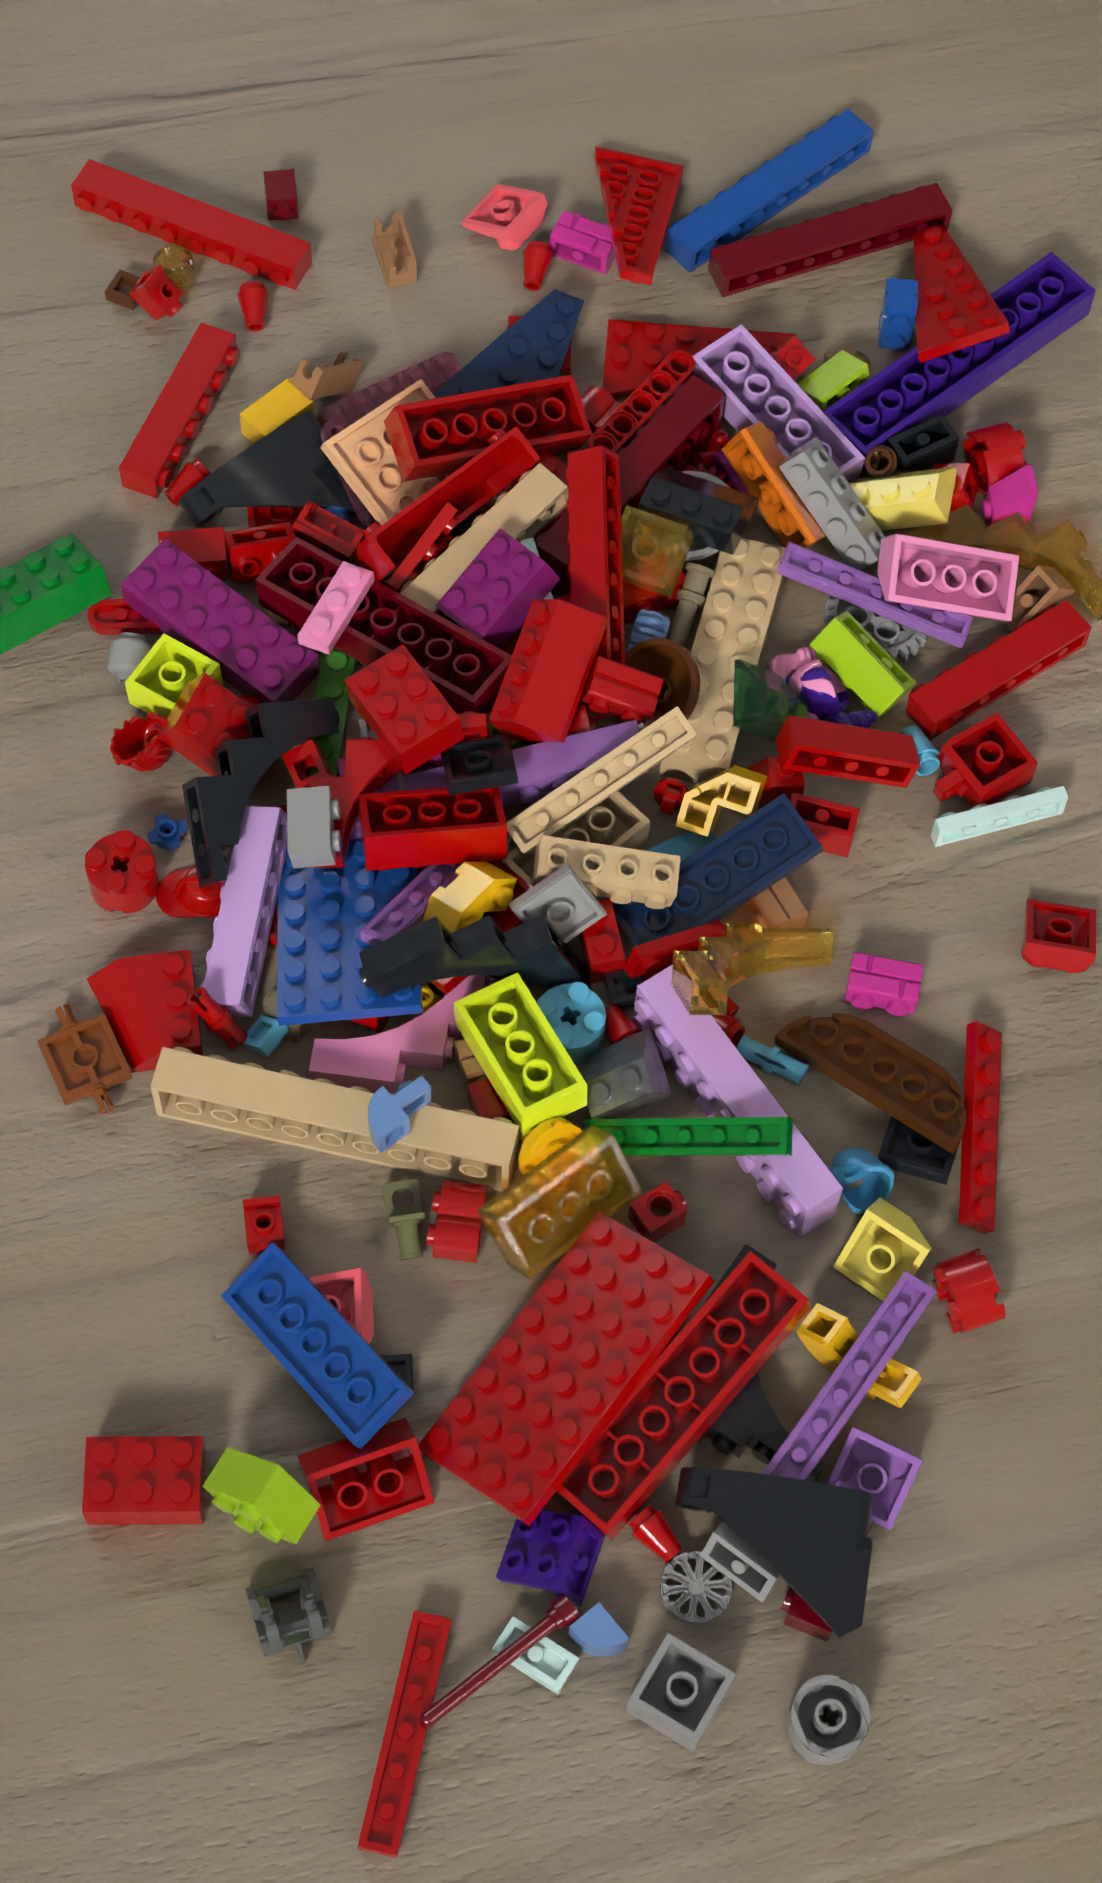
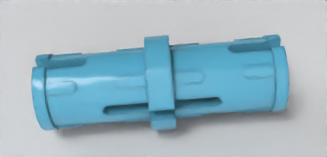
(792, 1069)

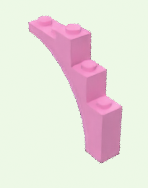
(385, 1056)

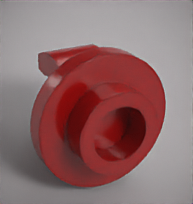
(669, 794)

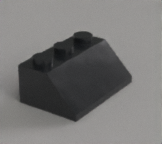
(709, 509)

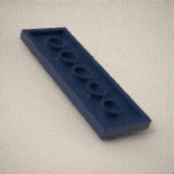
(727, 873)

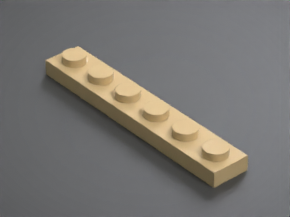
(601, 779)

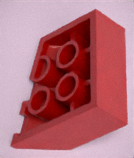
(149, 1005)

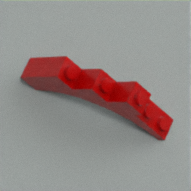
(370, 769)

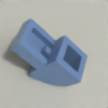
(390, 1114)

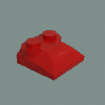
(1059, 936)

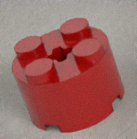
(994, 453)
(122, 872)
(969, 1291)

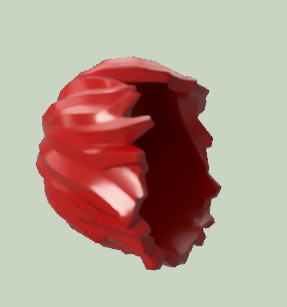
(138, 743)

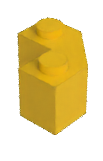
(731, 788)
(475, 890)

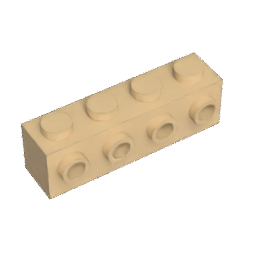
(612, 870)

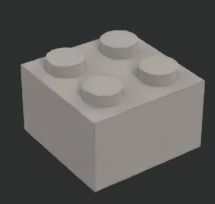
(680, 1692)

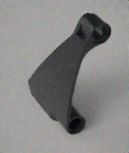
(273, 472)
(800, 1528)

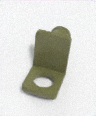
(405, 1220)

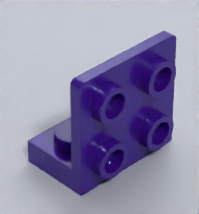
(552, 1554)

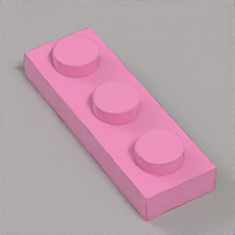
(336, 607)

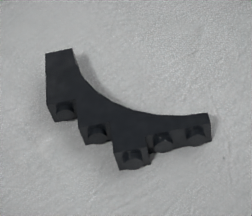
(749, 1417)

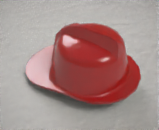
(182, 897)

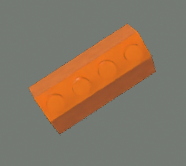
(757, 462)

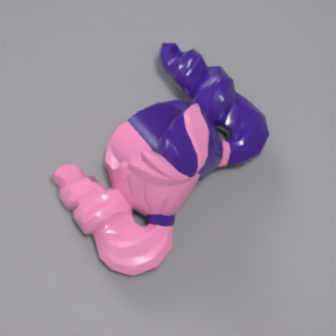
(819, 688)

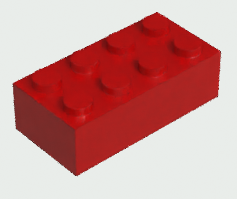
(431, 828)

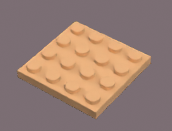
(368, 462)

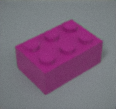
(498, 590)

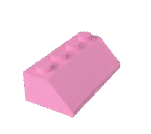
(948, 576)

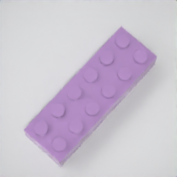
(763, 392)

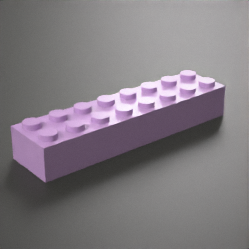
(728, 1087)

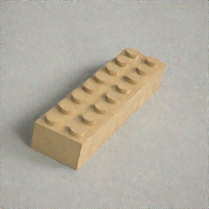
(730, 629)

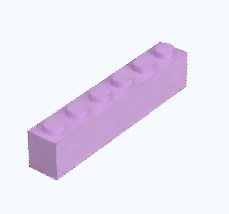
(247, 910)

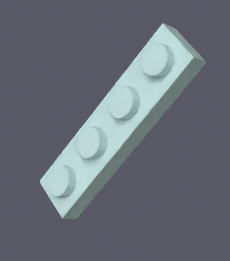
(999, 816)

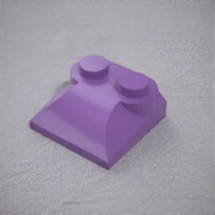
(879, 1469)

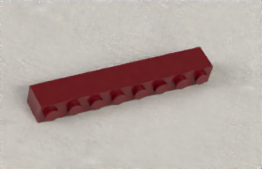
(827, 239)

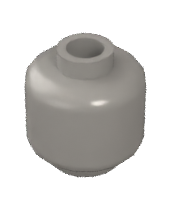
(126, 654)

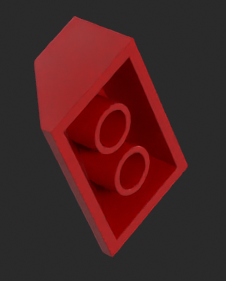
(366, 1483)

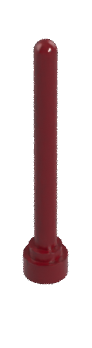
(559, 1615)

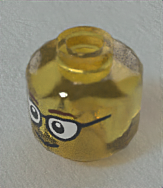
(177, 264)

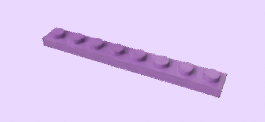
(852, 1379)

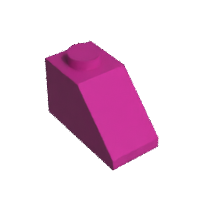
(1011, 495)

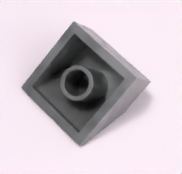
(625, 1077)

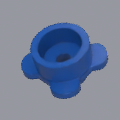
(167, 841)

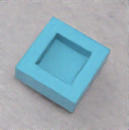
(265, 1036)

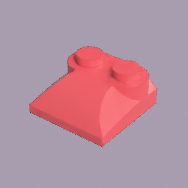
(508, 215)
(351, 1296)

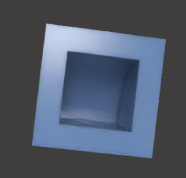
(598, 1633)

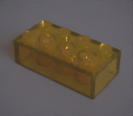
(558, 1199)

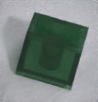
(763, 700)

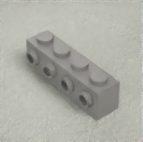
(833, 504)

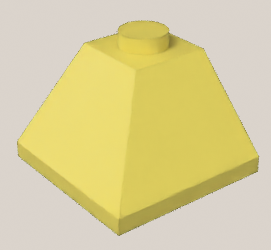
(882, 1249)

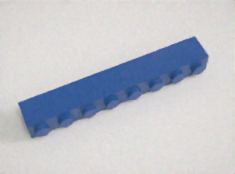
(769, 189)

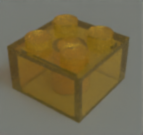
(653, 550)

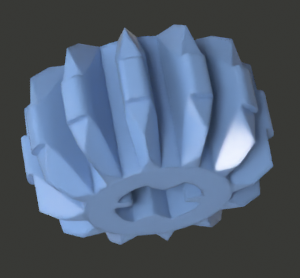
(648, 626)

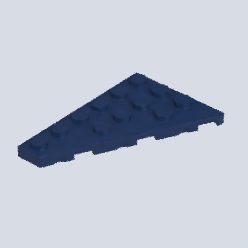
(525, 352)

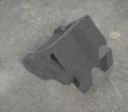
(293, 1626)

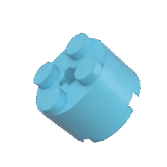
(576, 1018)

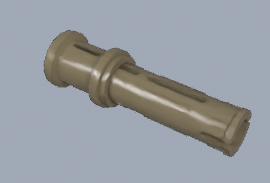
(690, 598)

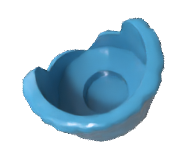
(856, 1164)

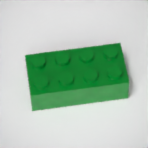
(48, 589)

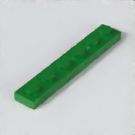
(700, 1136)

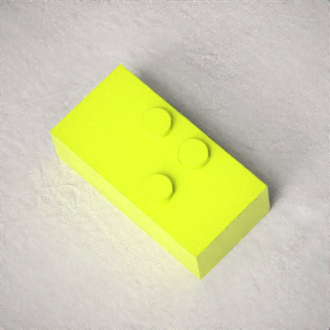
(520, 1053)

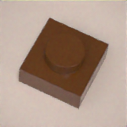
(119, 289)

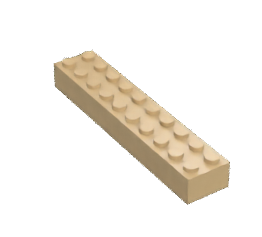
(330, 1118)

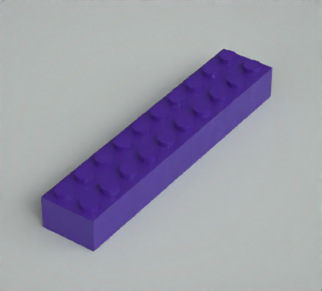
(908, 393)

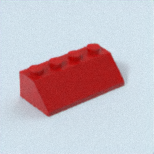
(547, 671)

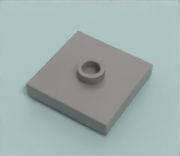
(563, 902)

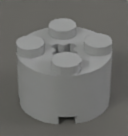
(838, 1700)

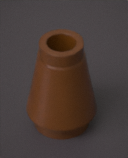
(875, 458)

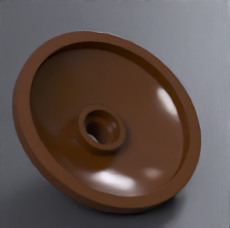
(679, 674)

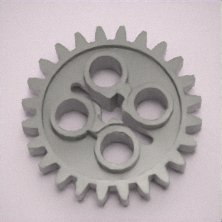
(900, 638)

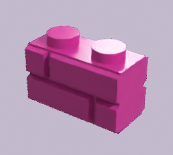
(582, 242)
(883, 984)

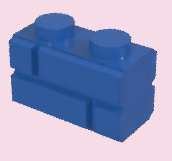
(898, 313)

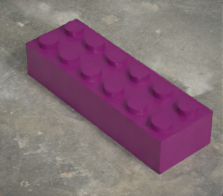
(221, 624)

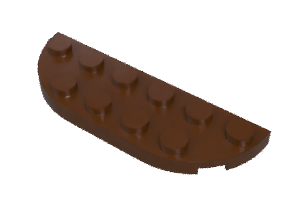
(881, 1072)

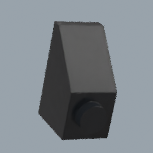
(926, 444)

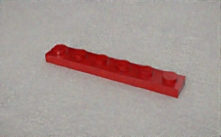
(980, 1134)
(404, 1735)

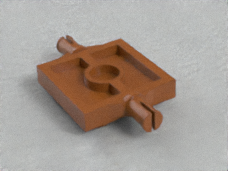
(84, 1059)

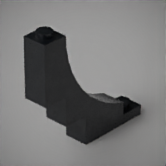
(218, 802)
(481, 948)

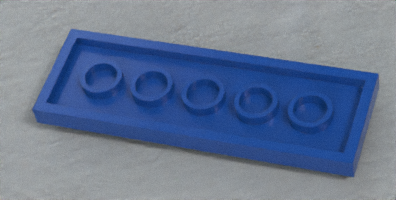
(317, 1345)

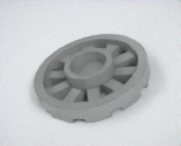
(694, 1590)

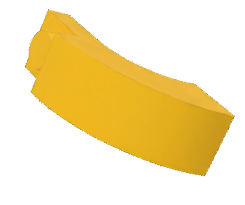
(830, 1338)

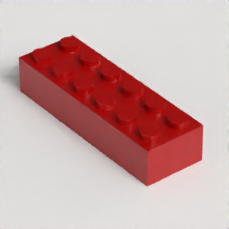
(449, 431)

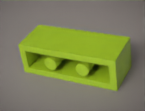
(862, 664)

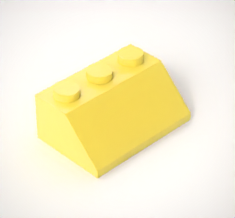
(908, 498)

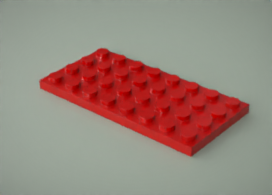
(564, 1367)

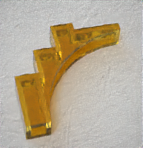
(744, 951)

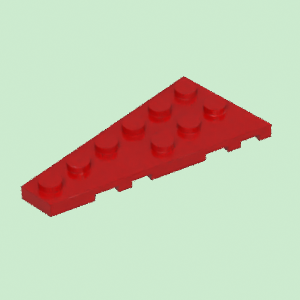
(638, 208)
(952, 300)

